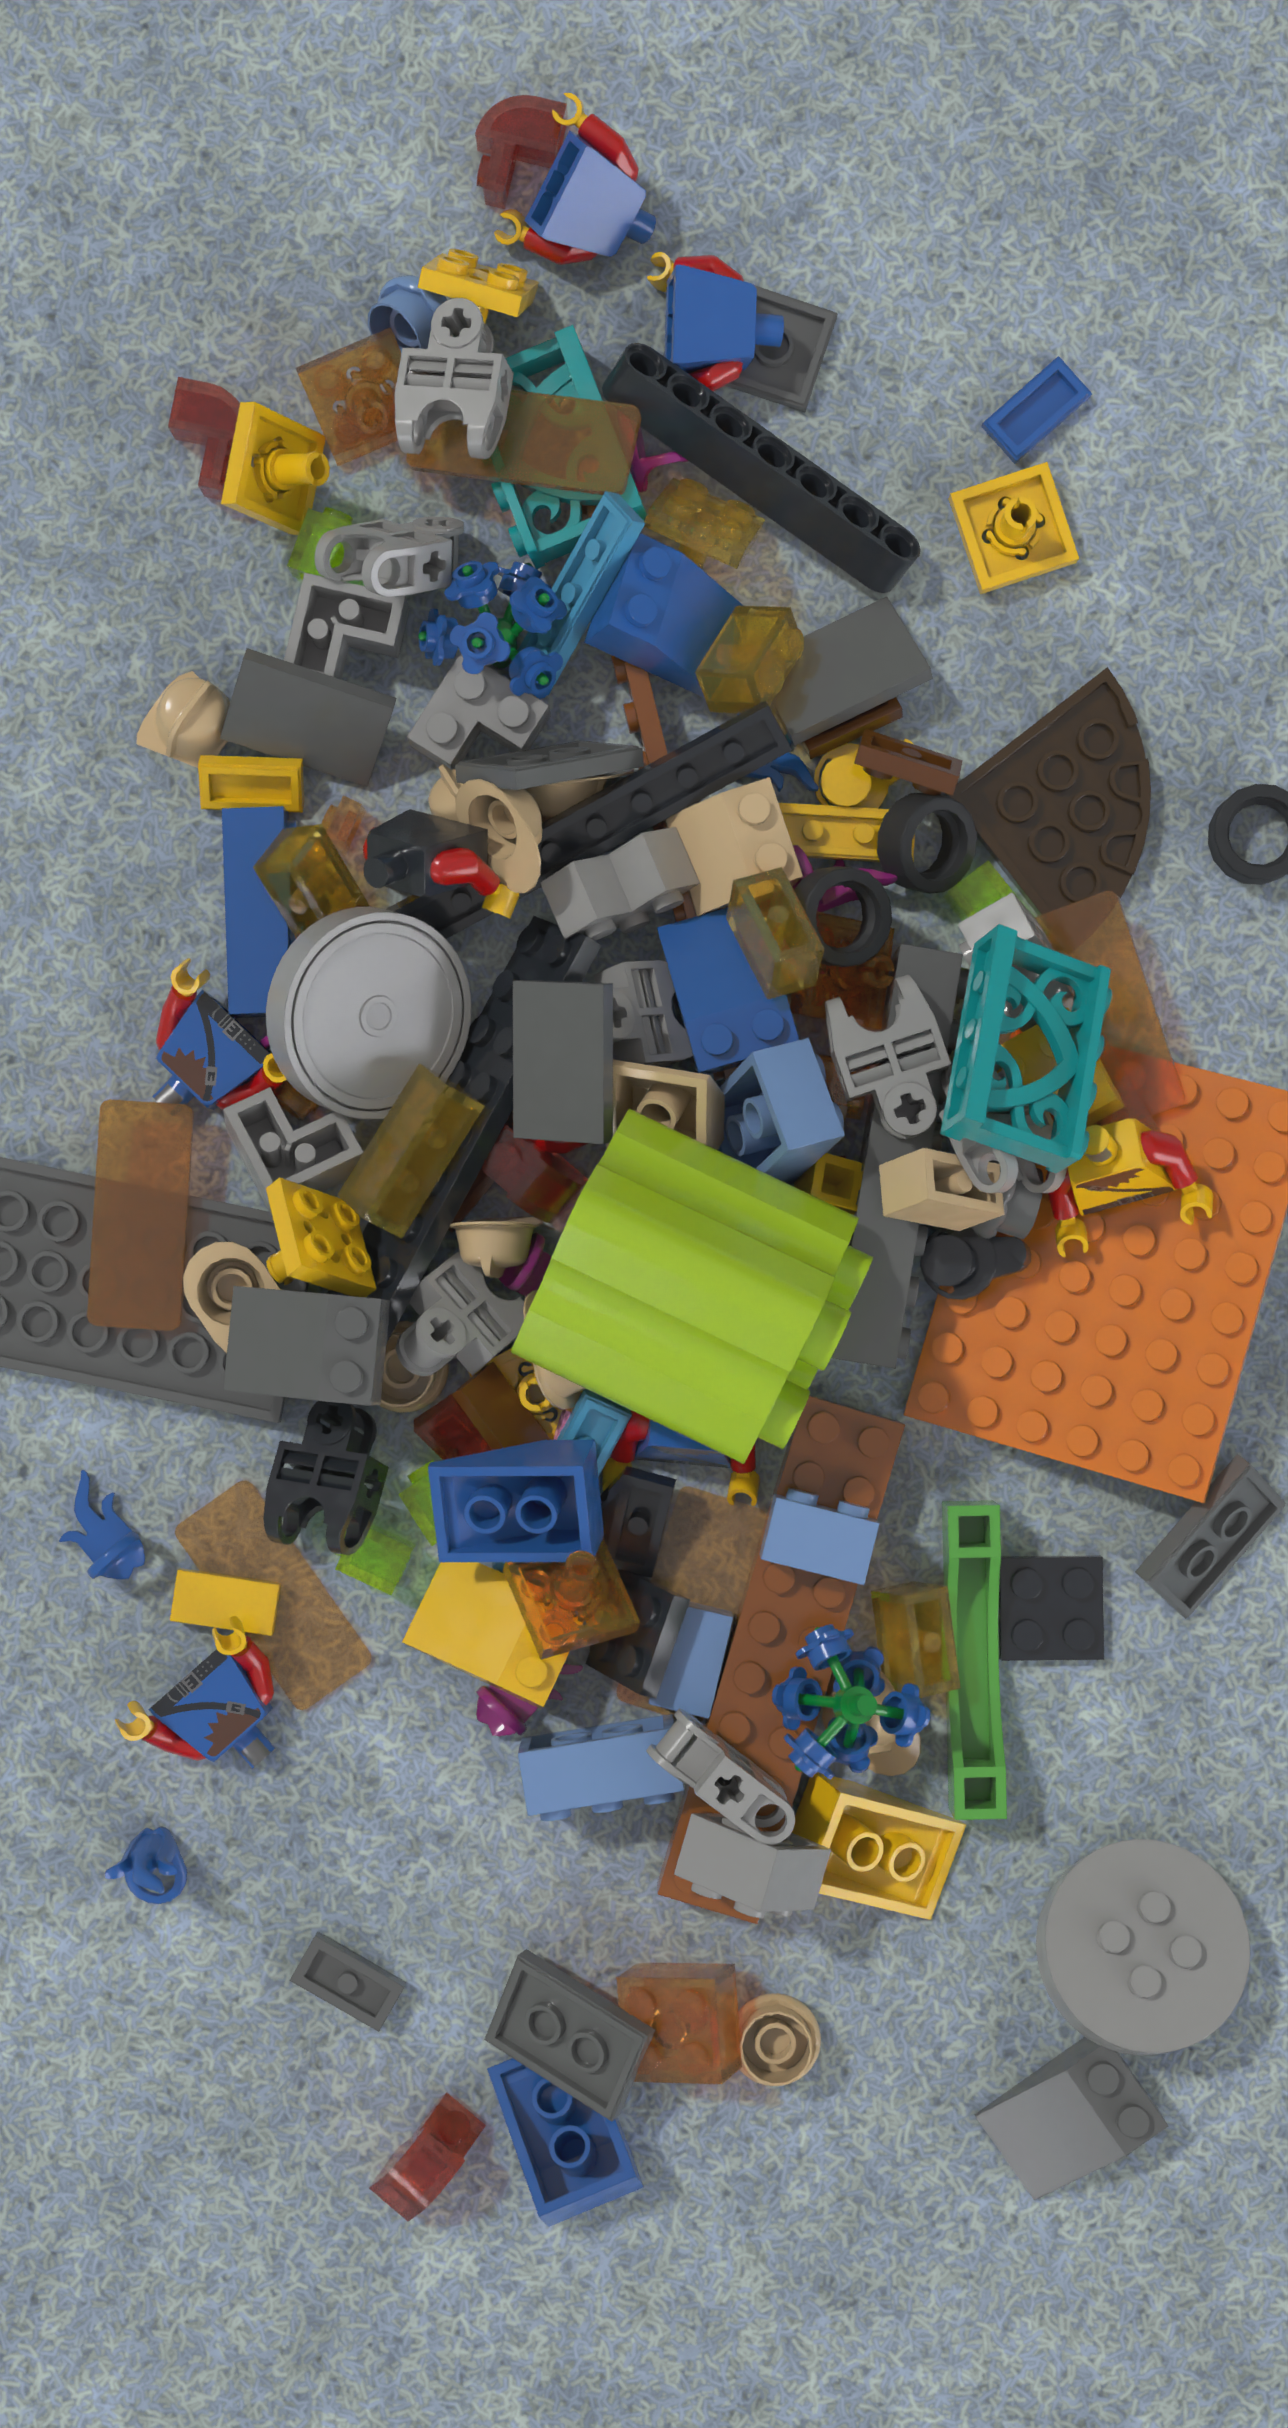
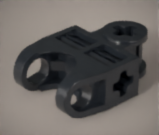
(327, 1477)

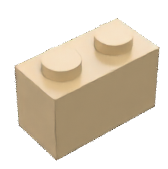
(936, 1191)

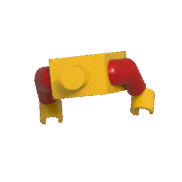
(1120, 1167)

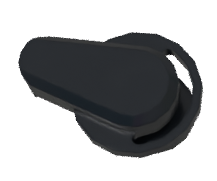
(970, 1261)

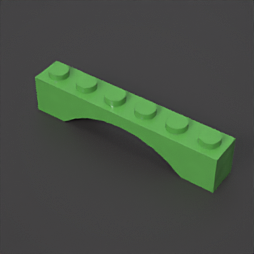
(974, 1711)

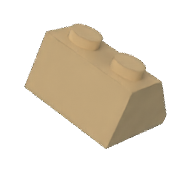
(732, 839)
(672, 1097)

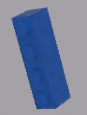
(254, 926)

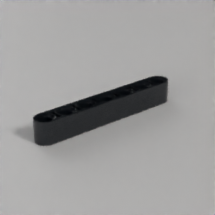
(762, 469)

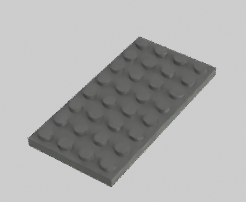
(46, 1291)

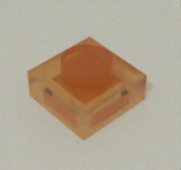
(343, 822)

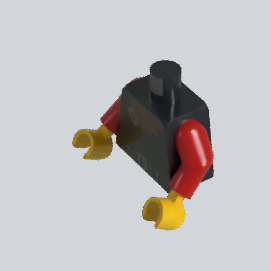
(433, 856)

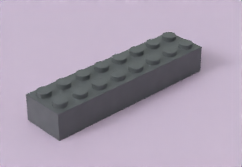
(877, 1316)

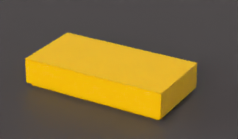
(250, 782)
(214, 1598)

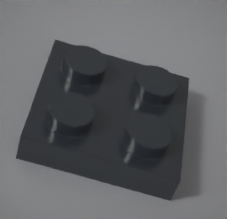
(1051, 1608)
(643, 1656)

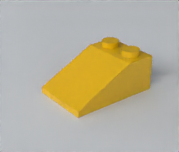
(478, 1629)
(879, 1844)

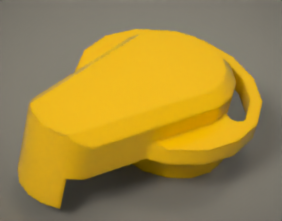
(847, 782)

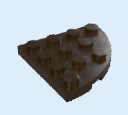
(1066, 799)

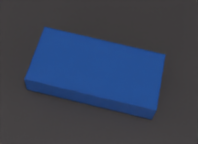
(1036, 410)

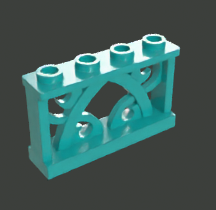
(569, 380)
(1071, 1035)

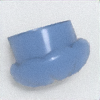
(405, 311)

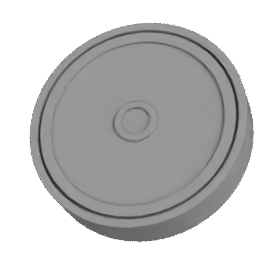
(364, 1006)
(1143, 1947)

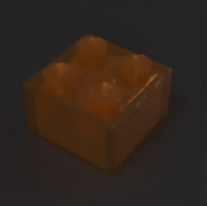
(692, 2019)

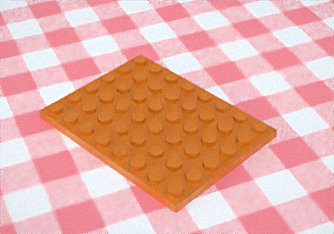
(1142, 1339)

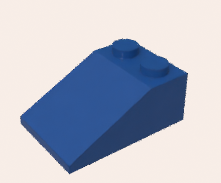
(661, 613)
(720, 995)
(518, 1503)
(563, 2146)

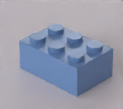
(780, 1111)
(595, 1768)

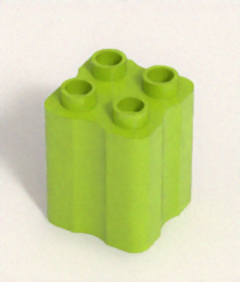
(695, 1290)

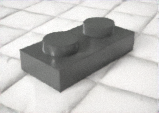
(348, 1981)

